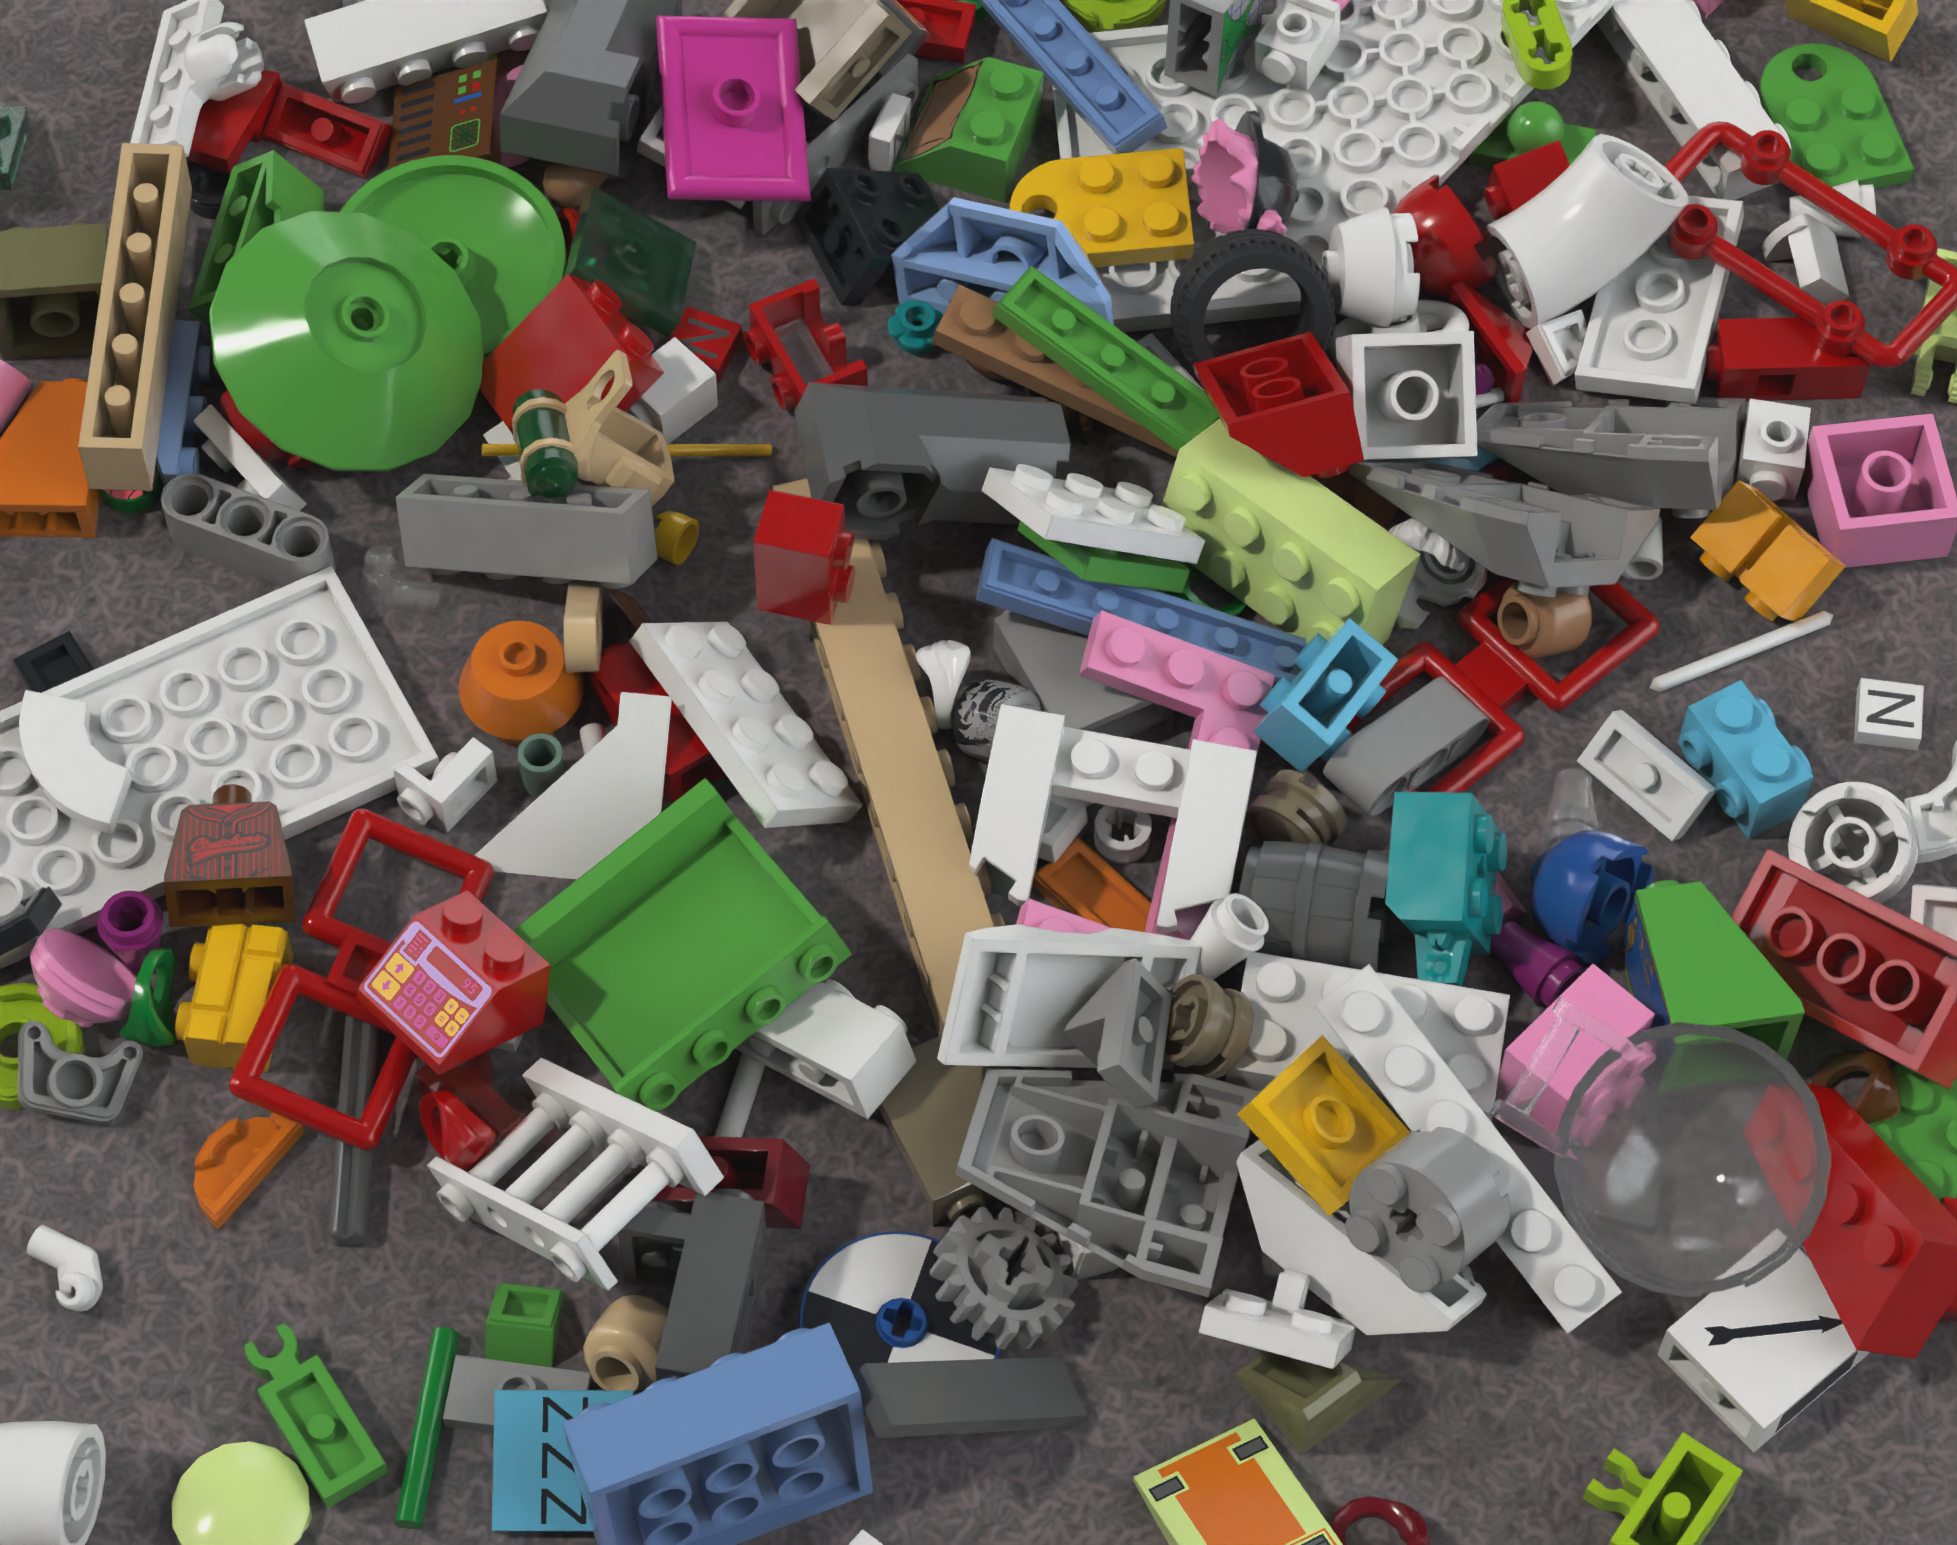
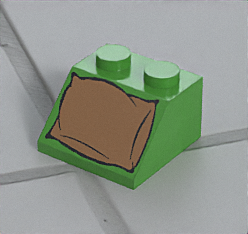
(975, 127)

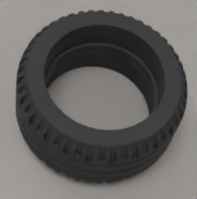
(1237, 253)

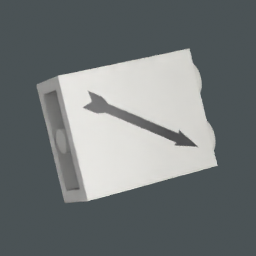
(1762, 1349)

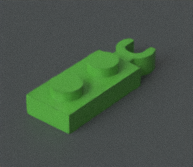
(316, 1421)

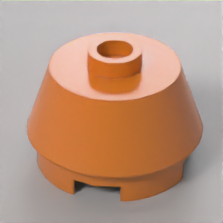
(519, 683)

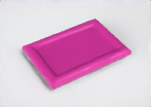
(732, 109)

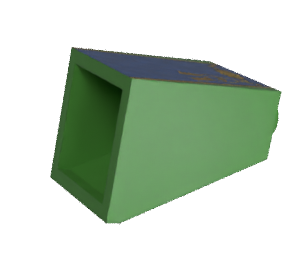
(1701, 968)

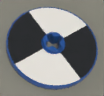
(872, 1283)

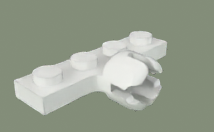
(190, 64)

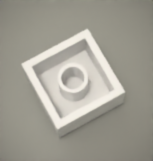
(1411, 393)

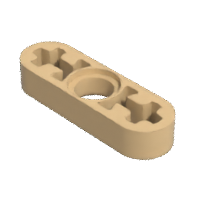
(583, 626)

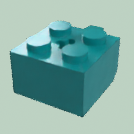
(1445, 879)

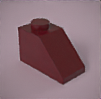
(760, 1167)

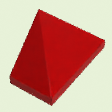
(1497, 338)

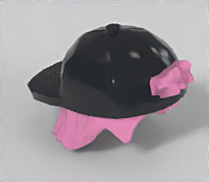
(1244, 178)

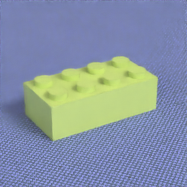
(1287, 541)

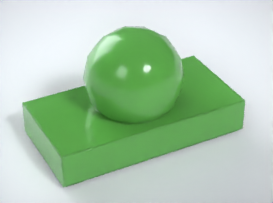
(1528, 129)

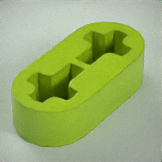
(1524, 40)

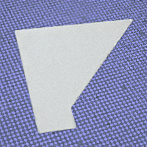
(594, 802)

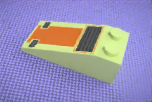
(1232, 1495)

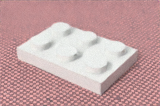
(1093, 515)

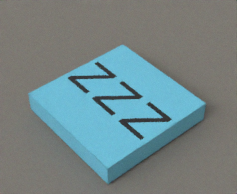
(532, 1462)

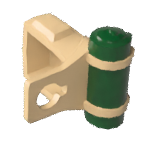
(589, 439)

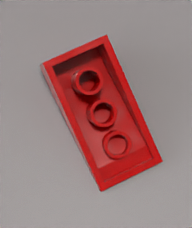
(1857, 964)

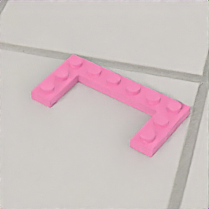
(1184, 678)

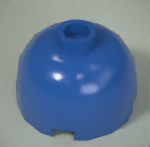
(1586, 880)

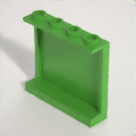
(678, 948)

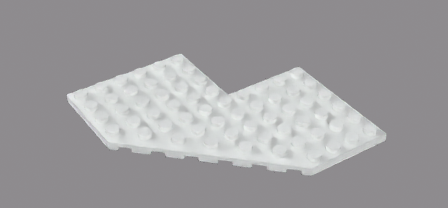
(1389, 109)

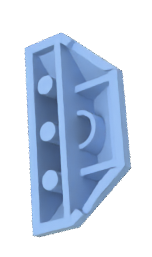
(988, 253)

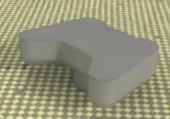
(73, 1083)

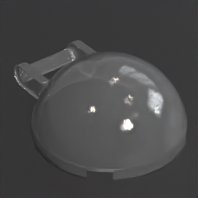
(1680, 1151)

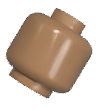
(1544, 624)

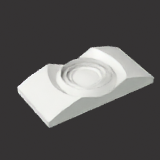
(1027, 982)

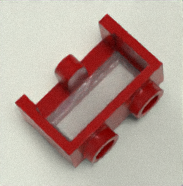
(799, 344)

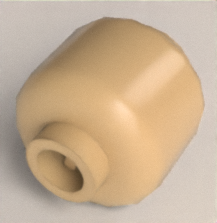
(626, 1344)

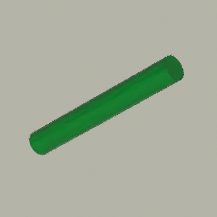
(427, 1428)

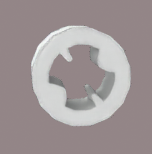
(1122, 851)

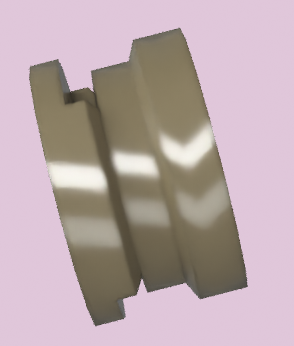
(1295, 812)
(1207, 1026)

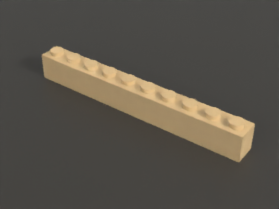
(902, 773)

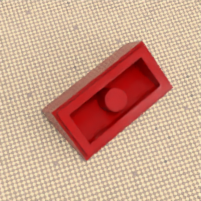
(327, 130)

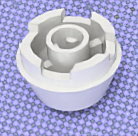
(1373, 267)
(1857, 839)

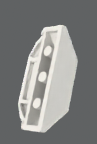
(1351, 1281)

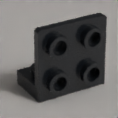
(860, 222)

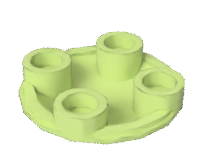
(241, 1498)

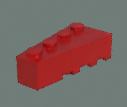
(1880, 1239)

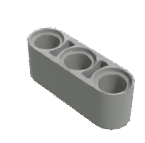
(232, 512)
(1406, 746)

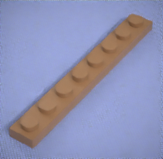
(979, 337)

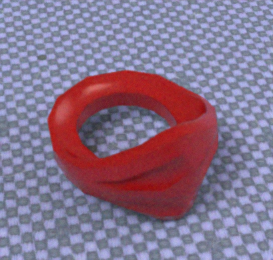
(459, 1134)

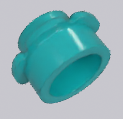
(910, 337)

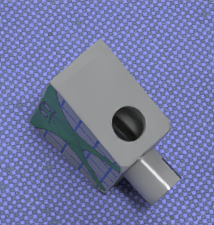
(1209, 40)

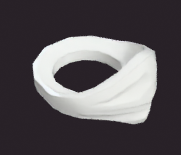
(945, 666)

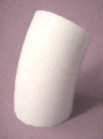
(1582, 229)
(50, 1482)

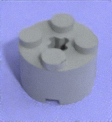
(1428, 1206)

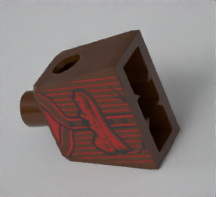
(229, 864)

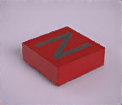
(709, 338)

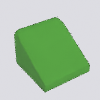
(524, 1324)

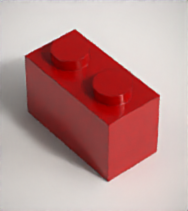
(802, 557)

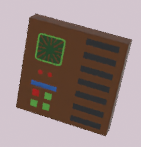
(450, 115)

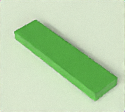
(1105, 359)

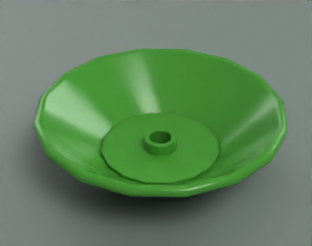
(316, 378)

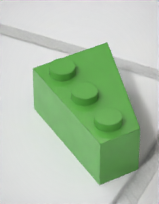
(256, 196)

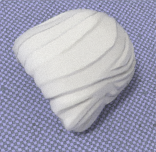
(1441, 575)

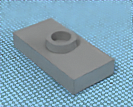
(473, 1386)

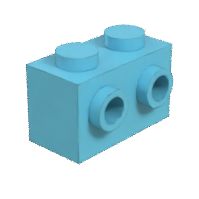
(1335, 684)
(1746, 758)

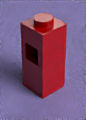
(1779, 362)
(686, 756)

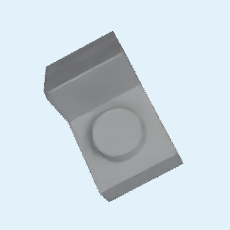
(1125, 1032)

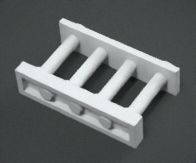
(594, 1119)

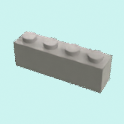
(507, 532)

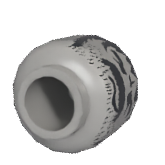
(978, 713)

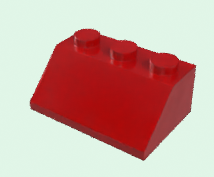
(1285, 405)

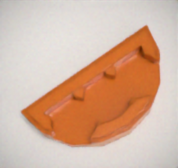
(238, 1160)

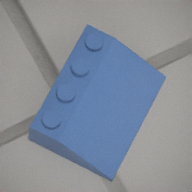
(726, 1447)

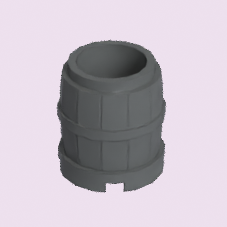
(1320, 902)

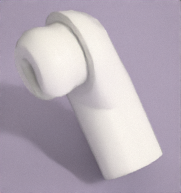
(75, 1264)

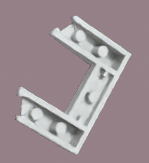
(1043, 758)

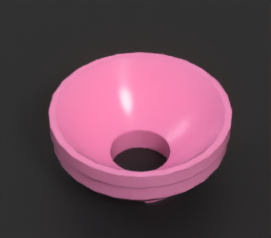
(81, 979)

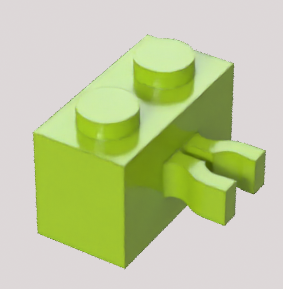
(1673, 1505)

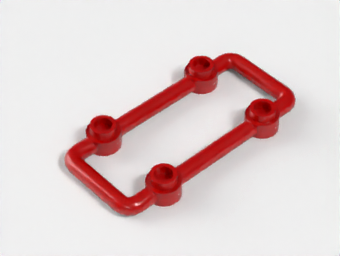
(1841, 323)

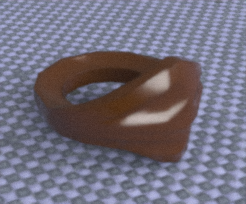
(1880, 1094)

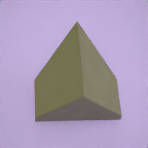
(1308, 1398)

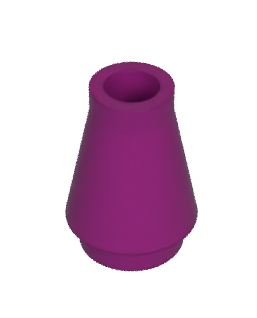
(131, 926)
(1536, 963)

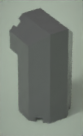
(586, 85)
(920, 451)

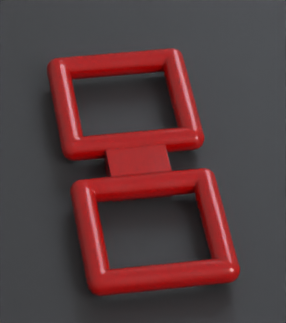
(1501, 674)
(353, 963)

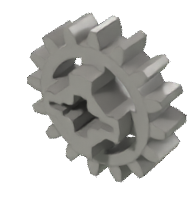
(1003, 1278)

